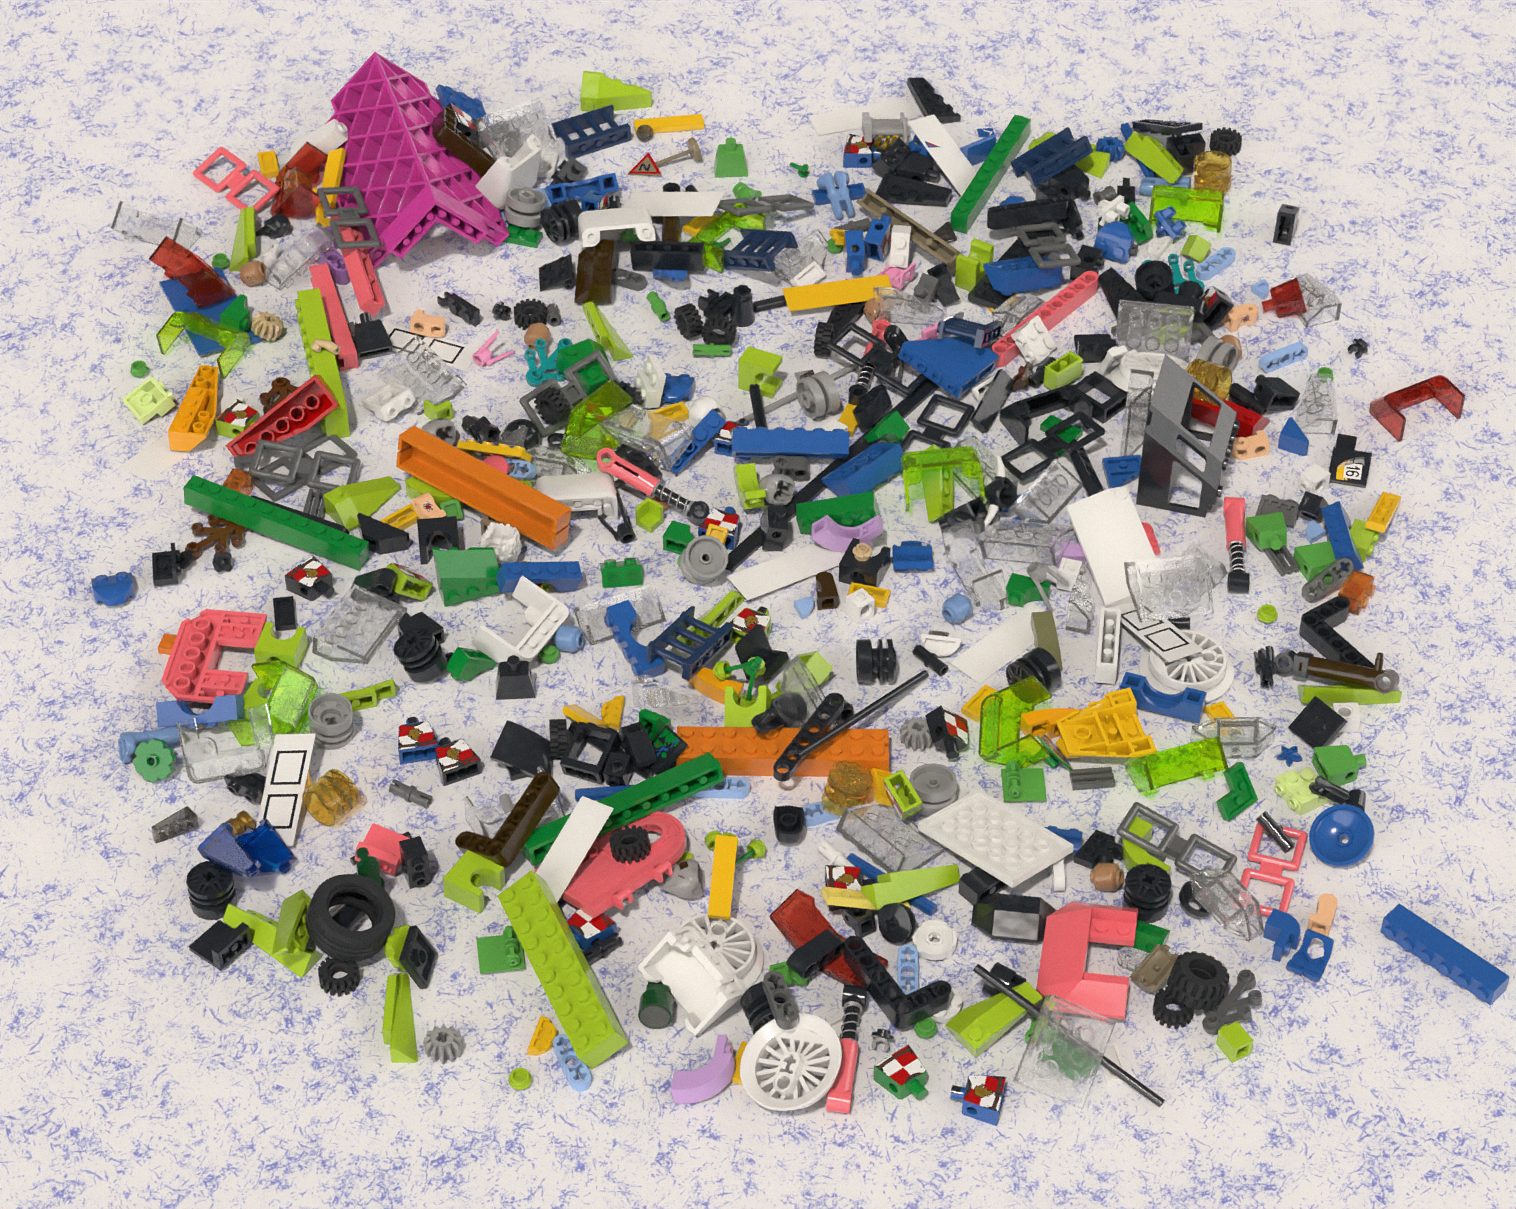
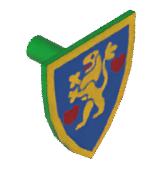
(1050, 746)

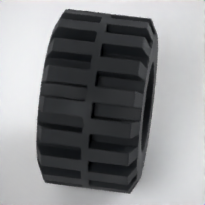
(1198, 980)

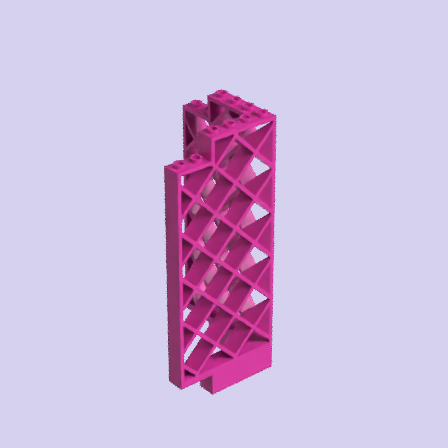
(439, 182)

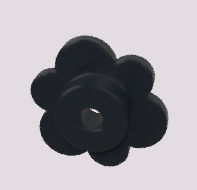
(186, 559)

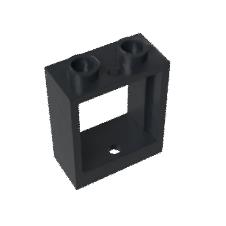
(1109, 408)
(586, 770)

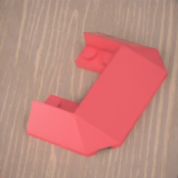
(197, 649)
(1066, 951)

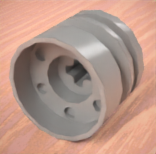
(331, 720)

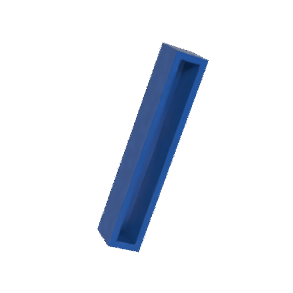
(796, 442)
(1445, 954)

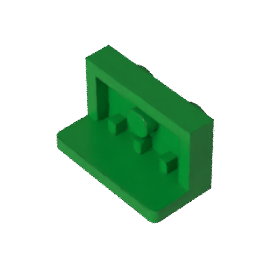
(621, 572)

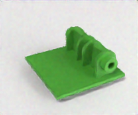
(1022, 783)
(500, 952)

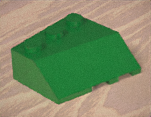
(592, 375)
(465, 574)

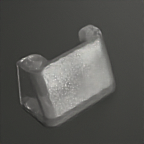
(650, 433)

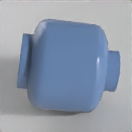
(956, 608)
(568, 638)

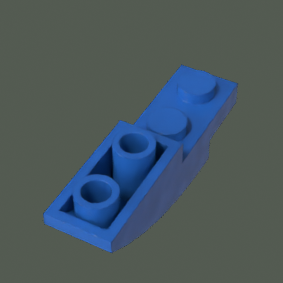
(702, 435)

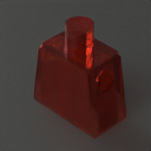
(1286, 299)

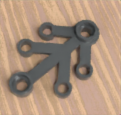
(1214, 1021)

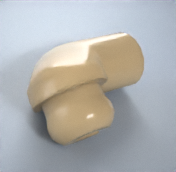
(326, 344)

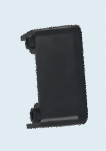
(1015, 414)

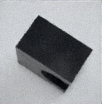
(436, 533)
(864, 572)

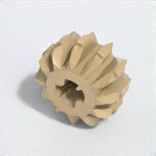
(267, 326)

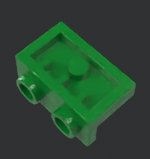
(1138, 224)
(1148, 936)

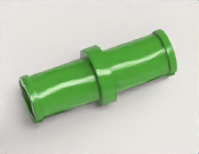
(658, 306)
(711, 350)

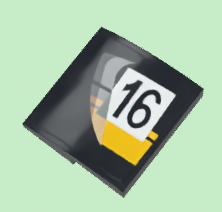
(1349, 467)

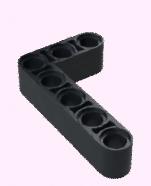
(1047, 206)
(1317, 629)
(899, 1008)

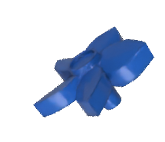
(1290, 755)

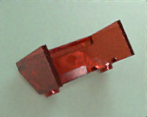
(301, 200)
(200, 279)
(1388, 407)

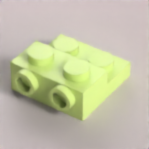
(149, 400)
(1295, 790)

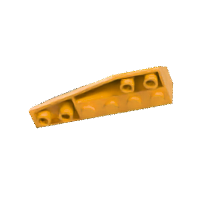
(196, 411)

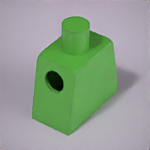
(730, 160)
(1267, 530)
(1314, 559)
(1337, 763)

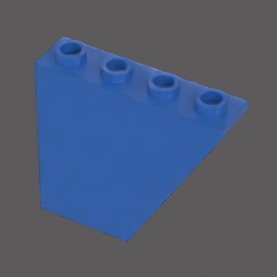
(950, 362)

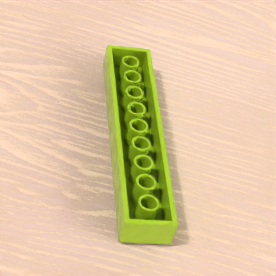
(314, 326)
(562, 970)

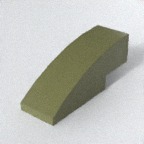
(1045, 634)

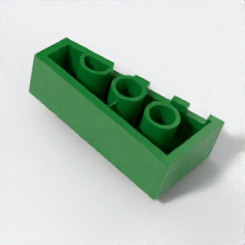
(844, 510)

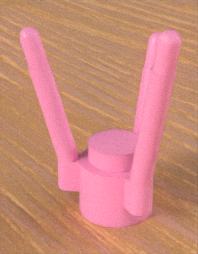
(483, 355)

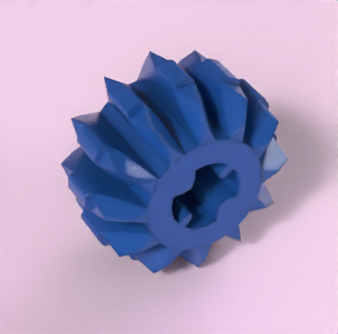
(1112, 146)

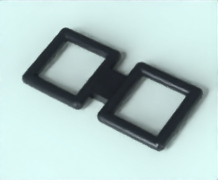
(876, 356)
(935, 432)
(1051, 445)

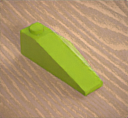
(601, 91)
(816, 664)
(988, 1020)

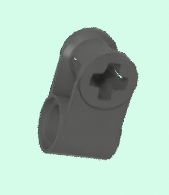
(793, 466)

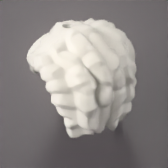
(504, 541)

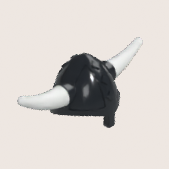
(999, 493)

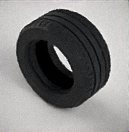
(340, 941)

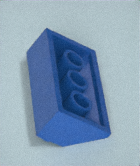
(1021, 275)
(865, 470)

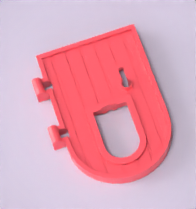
(606, 883)

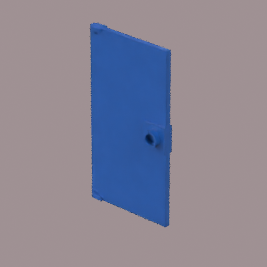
(179, 301)

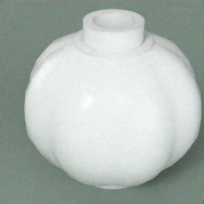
(701, 407)

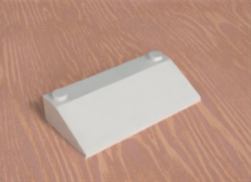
(1109, 537)

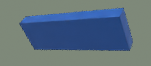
(856, 192)

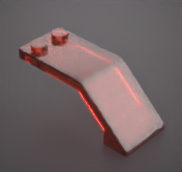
(802, 921)

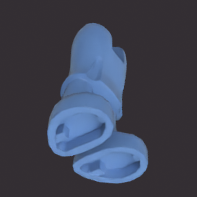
(1148, 182)
(839, 197)
(130, 740)

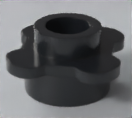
(217, 562)

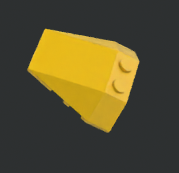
(1106, 728)

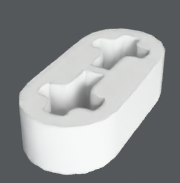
(1058, 875)

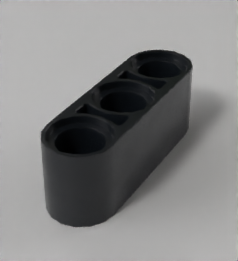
(1175, 299)
(872, 407)
(377, 581)
(815, 953)

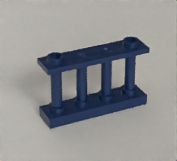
(595, 142)
(1051, 156)
(760, 259)
(979, 333)
(699, 656)

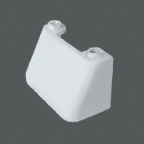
(512, 172)
(592, 222)
(582, 492)
(694, 976)

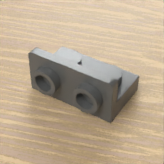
(1272, 504)

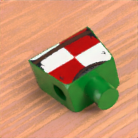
(902, 1074)

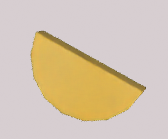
(612, 712)
(543, 1037)

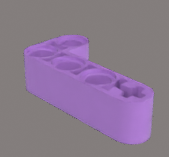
(335, 263)

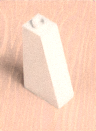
(324, 138)

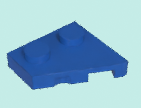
(676, 275)
(1121, 470)

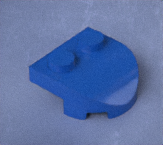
(1115, 241)
(677, 388)
(912, 556)
(113, 589)

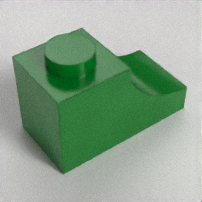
(237, 314)
(890, 429)
(677, 537)
(1023, 590)
(468, 663)
(653, 722)

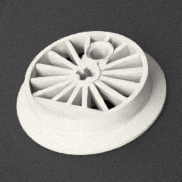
(1141, 361)
(1208, 663)
(732, 947)
(800, 1062)

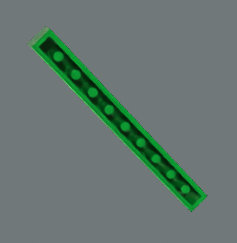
(990, 174)
(276, 522)
(636, 801)

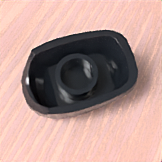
(788, 823)

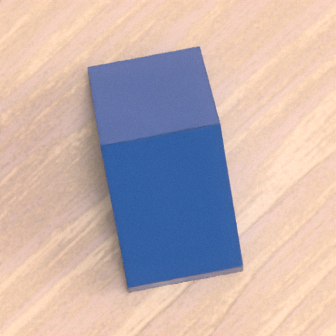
(1293, 439)

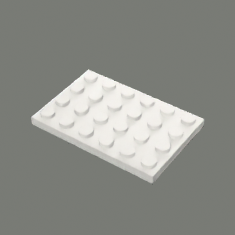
(995, 837)

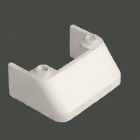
(543, 613)

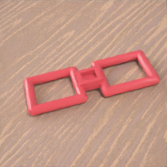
(235, 180)
(1272, 868)

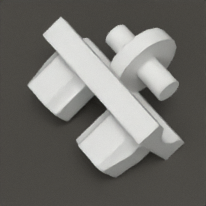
(1112, 210)

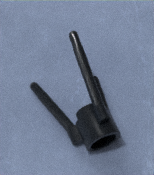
(624, 530)

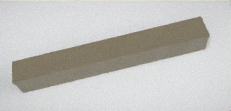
(919, 235)

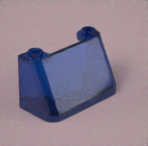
(250, 853)

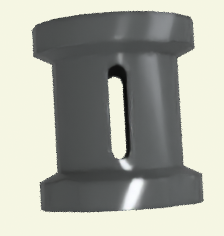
(1107, 194)

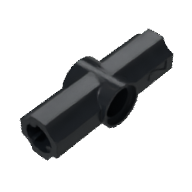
(480, 428)

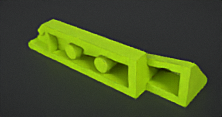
(605, 333)
(1347, 694)
(368, 696)
(263, 935)
(398, 1020)

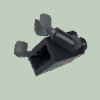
(971, 510)

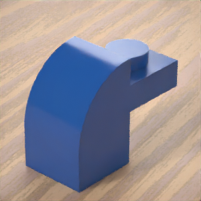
(1284, 931)

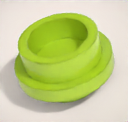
(1267, 613)
(520, 1079)

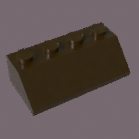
(595, 273)

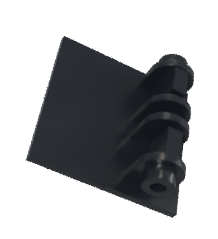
(556, 272)

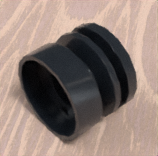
(561, 220)
(1152, 278)
(420, 654)
(875, 660)
(1036, 663)
(210, 890)
(1148, 890)
(757, 1007)

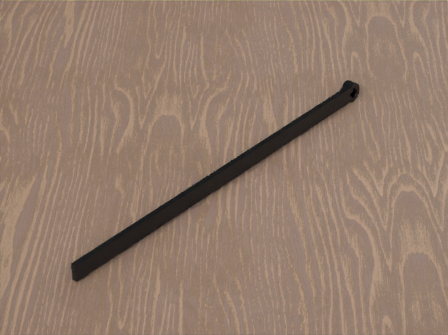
(816, 486)

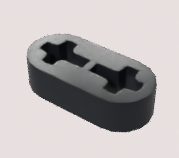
(892, 340)

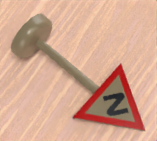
(647, 166)

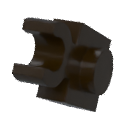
(1022, 378)

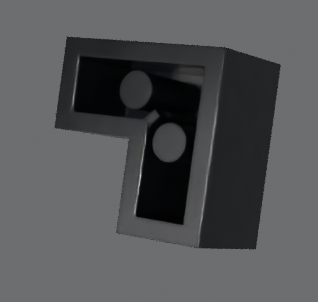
(1186, 149)

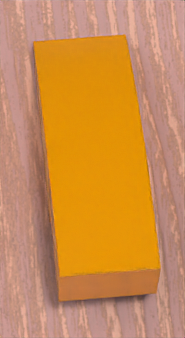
(712, 687)
(1043, 721)

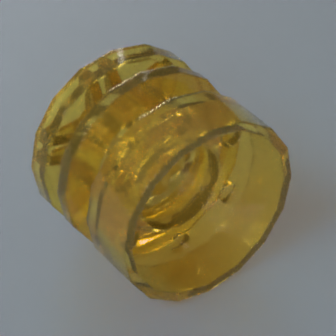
(1213, 171)
(1213, 377)
(846, 787)
(331, 797)

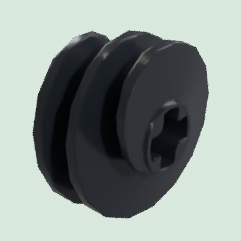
(896, 922)

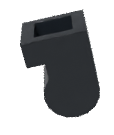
(860, 920)

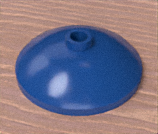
(1337, 824)

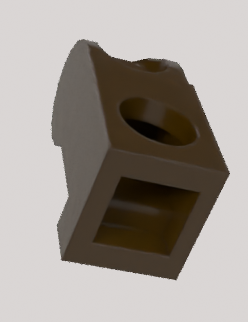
(826, 591)

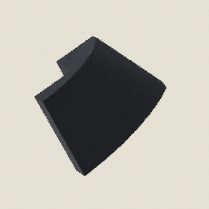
(522, 750)

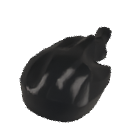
(276, 225)

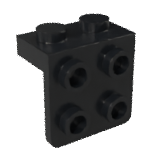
(1093, 346)
(756, 644)

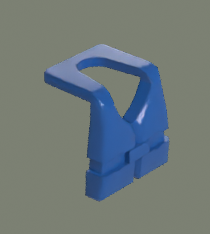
(1303, 964)

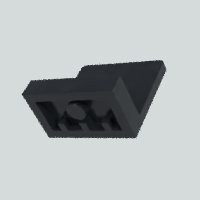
(222, 943)

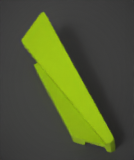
(1154, 156)
(1093, 164)
(245, 240)
(938, 491)
(716, 615)
(909, 884)
(291, 930)

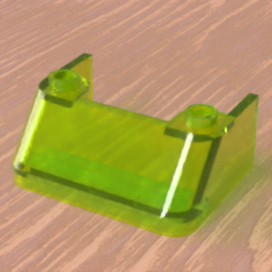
(1189, 204)
(718, 228)
(232, 339)
(584, 432)
(916, 462)
(287, 703)
(1001, 724)
(1177, 764)

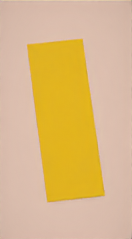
(833, 292)

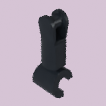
(1338, 794)

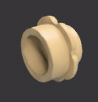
(862, 552)

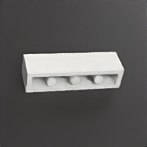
(1107, 645)

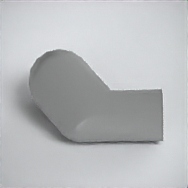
(506, 802)

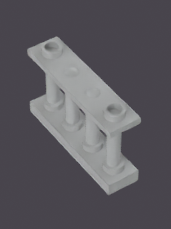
(874, 127)

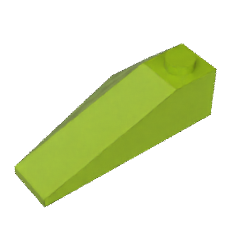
(362, 497)

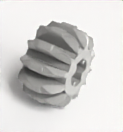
(915, 734)
(443, 1043)

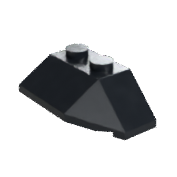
(1012, 917)

